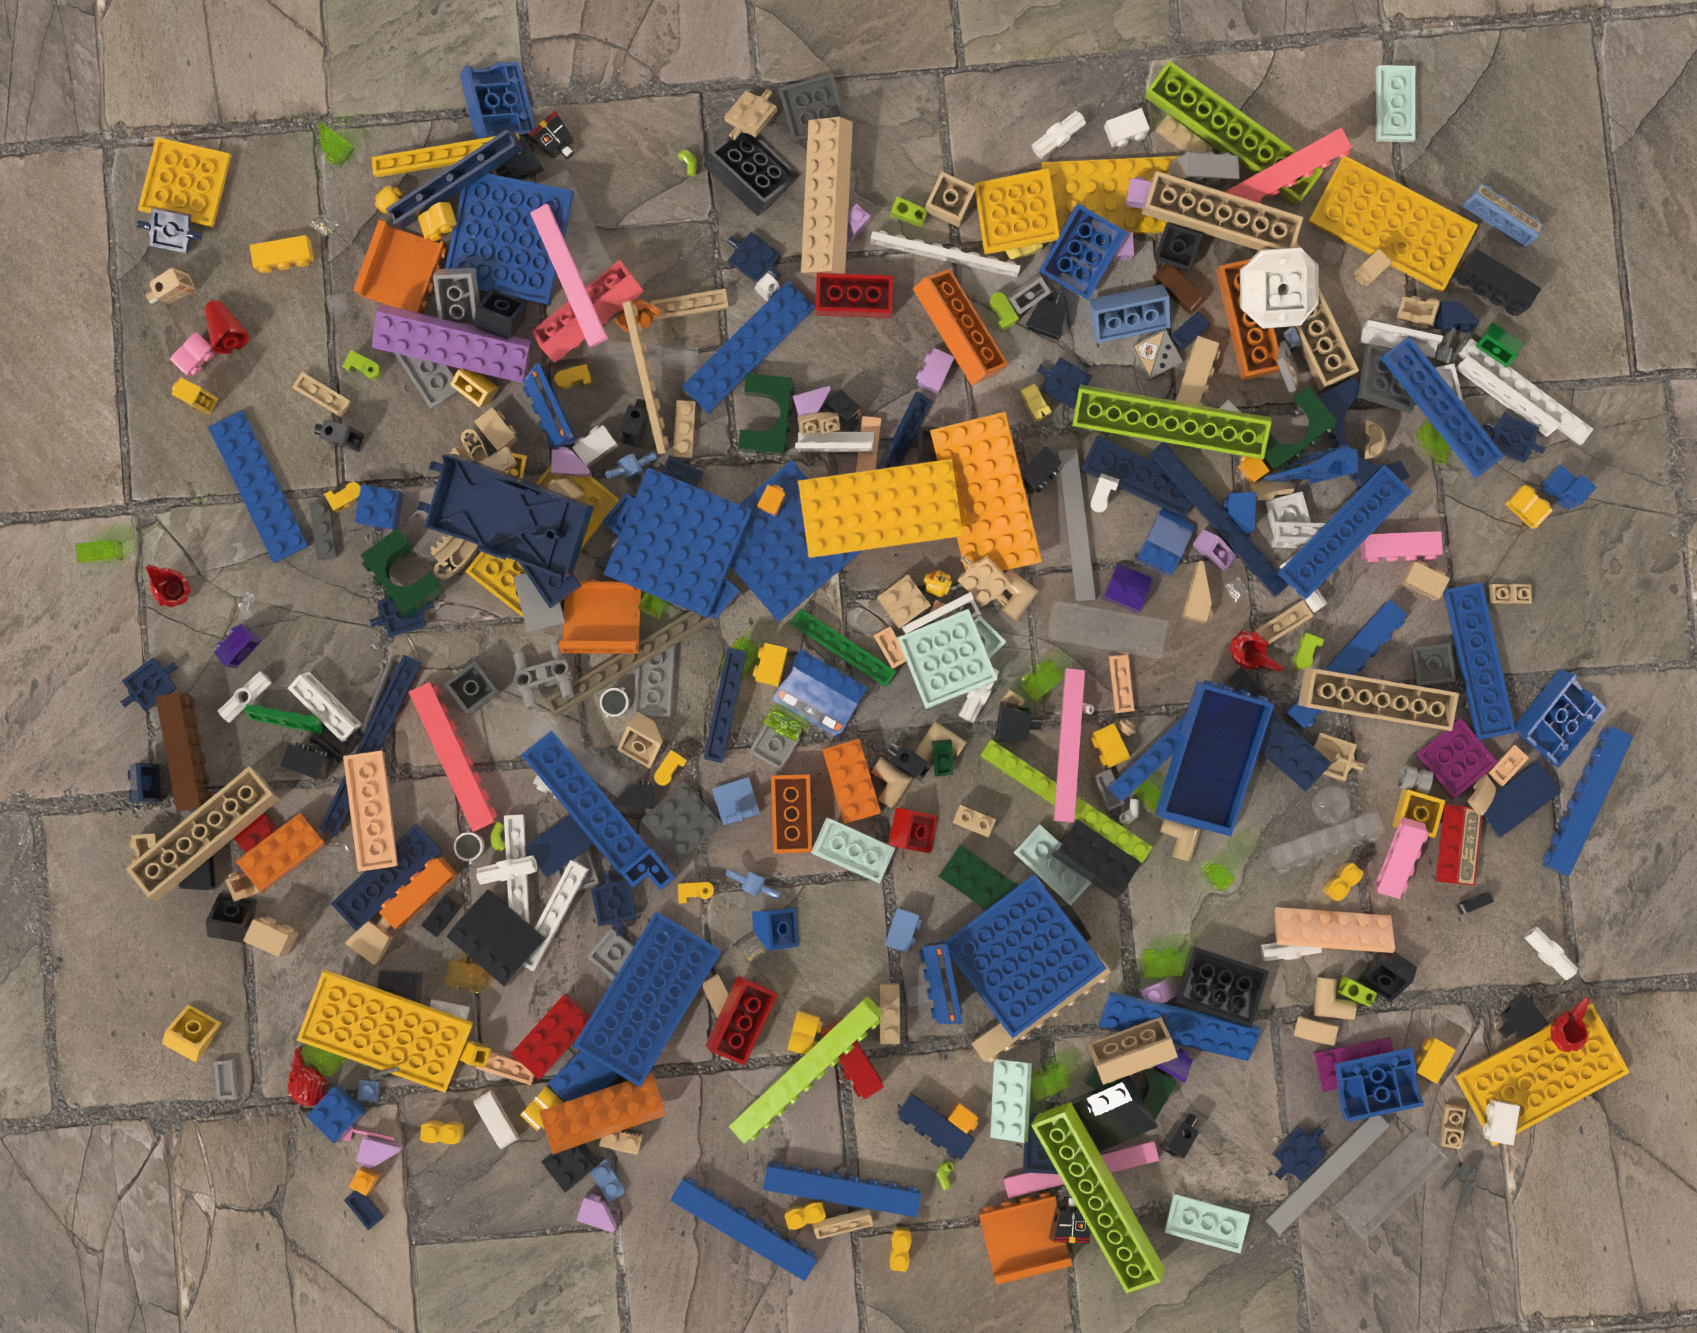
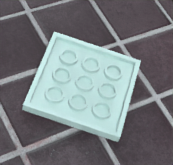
(947, 659)

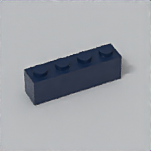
(935, 1126)

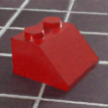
(913, 830)

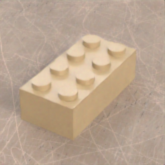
(1132, 1050)

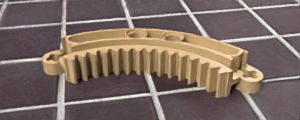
(454, 549)

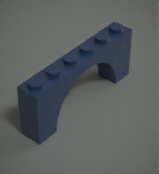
(1338, 402)

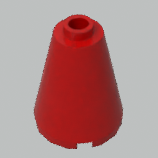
(224, 329)

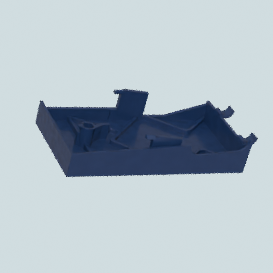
(507, 515)

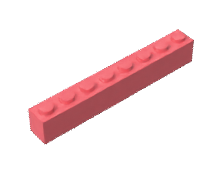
(1294, 166)
(453, 757)

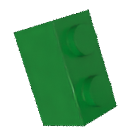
(1499, 344)

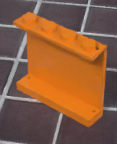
(399, 269)
(602, 619)
(1020, 1239)

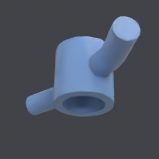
(630, 466)
(753, 883)

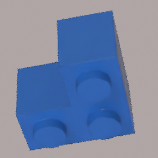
(1567, 488)
(649, 865)

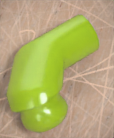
(691, 161)
(495, 837)
(942, 1174)

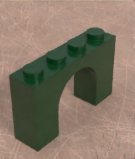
(1319, 422)
(773, 440)
(380, 560)
(1157, 1089)

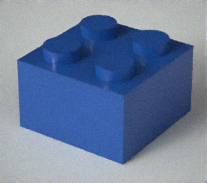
(379, 507)
(336, 1114)

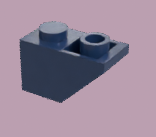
(1455, 315)

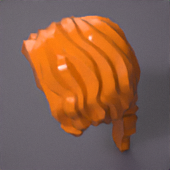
(645, 315)

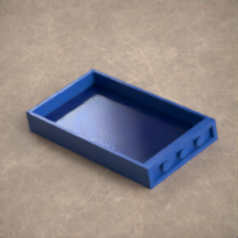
(1214, 758)

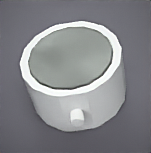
(614, 702)
(469, 846)

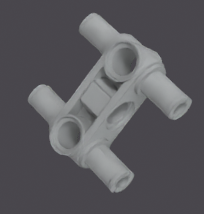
(543, 676)

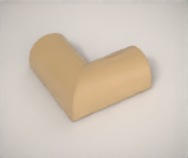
(1022, 595)
(936, 733)
(896, 780)
(1186, 838)
(1328, 1005)

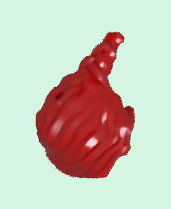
(168, 586)
(1249, 652)
(1569, 1029)
(305, 1083)

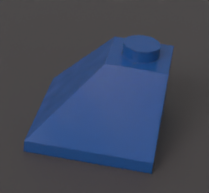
(1241, 509)
(776, 928)

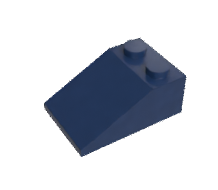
(144, 783)

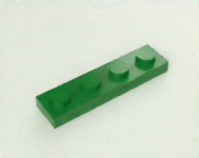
(285, 719)

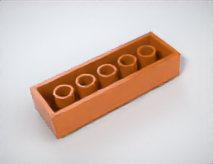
(960, 326)
(1253, 345)
(601, 1114)

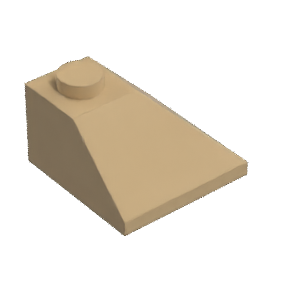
(641, 740)

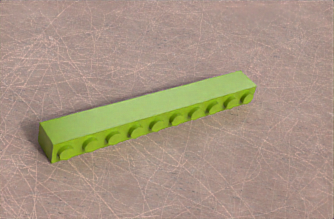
(1046, 789)
(804, 1071)

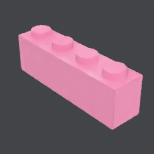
(1401, 545)
(1401, 858)

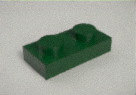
(942, 757)

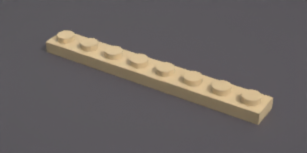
(644, 369)

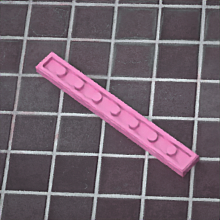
(569, 276)
(1069, 745)
(1115, 1161)

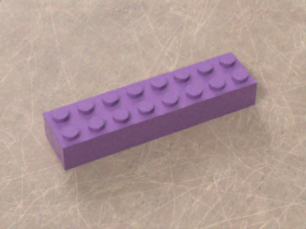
(451, 343)

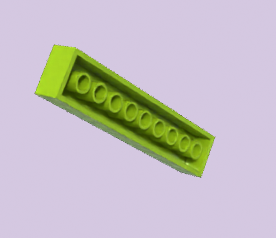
(1223, 126)
(1172, 421)
(1098, 1197)

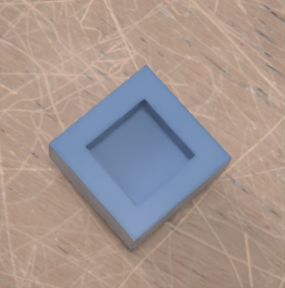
(368, 1090)

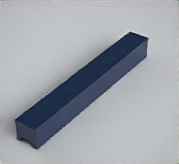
(455, 178)

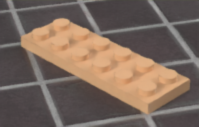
(370, 811)
(1334, 930)

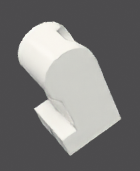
(767, 286)
(1100, 496)

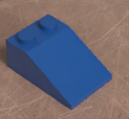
(1165, 543)

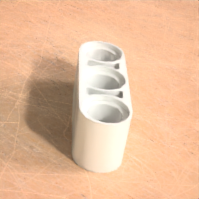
(496, 1119)

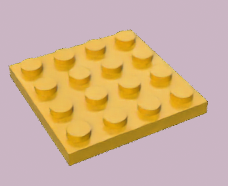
(185, 180)
(1017, 211)

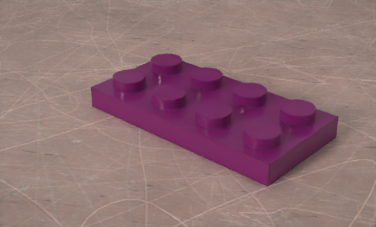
(1326, 1059)

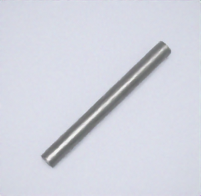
(377, 695)

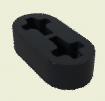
(1475, 903)

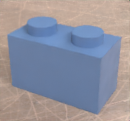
(902, 930)

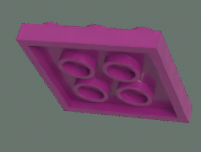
(1456, 758)

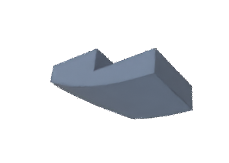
(1293, 339)

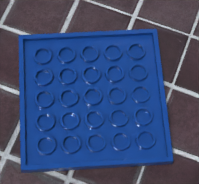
(501, 236)
(678, 542)
(775, 550)
(1023, 956)

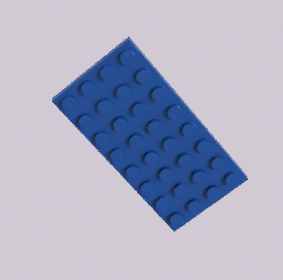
(647, 999)

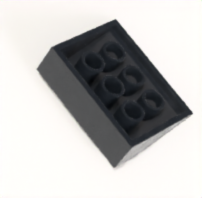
(750, 171)
(496, 938)
(1221, 986)
(1114, 1113)

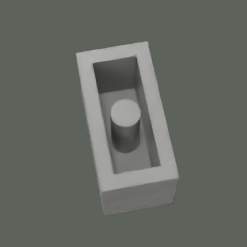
(1028, 294)

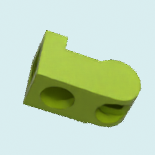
(908, 212)
(1004, 310)
(362, 364)
(1305, 650)
(1356, 991)

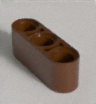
(1179, 288)

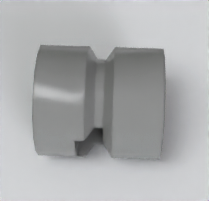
(1413, 779)

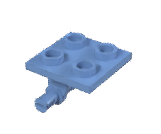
(736, 801)

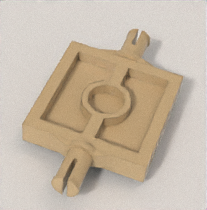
(750, 114)
(984, 580)
(1340, 754)

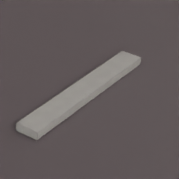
(1076, 526)
(1326, 1173)

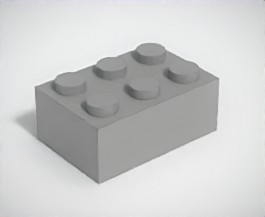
(1206, 168)
(456, 294)

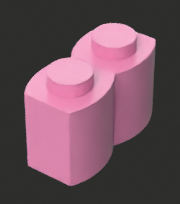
(193, 355)

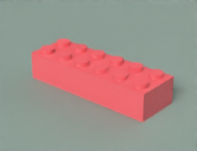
(607, 292)

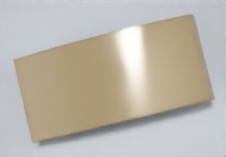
(823, 422)
(1268, 489)
(1510, 594)
(1483, 795)
(715, 993)
(1316, 1031)
(1452, 1126)

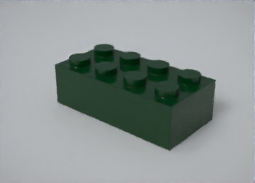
(975, 878)

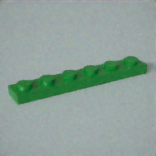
(843, 647)

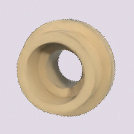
(1127, 727)

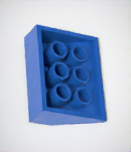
(1082, 251)

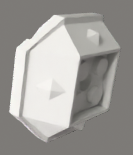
(1261, 281)

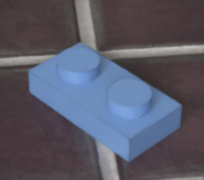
(608, 1180)

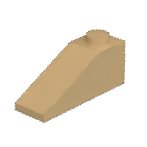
(1198, 600)

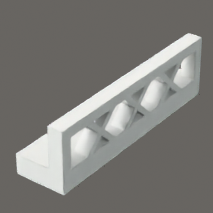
(1389, 336)
(836, 442)
(1294, 534)
(941, 612)
(325, 706)

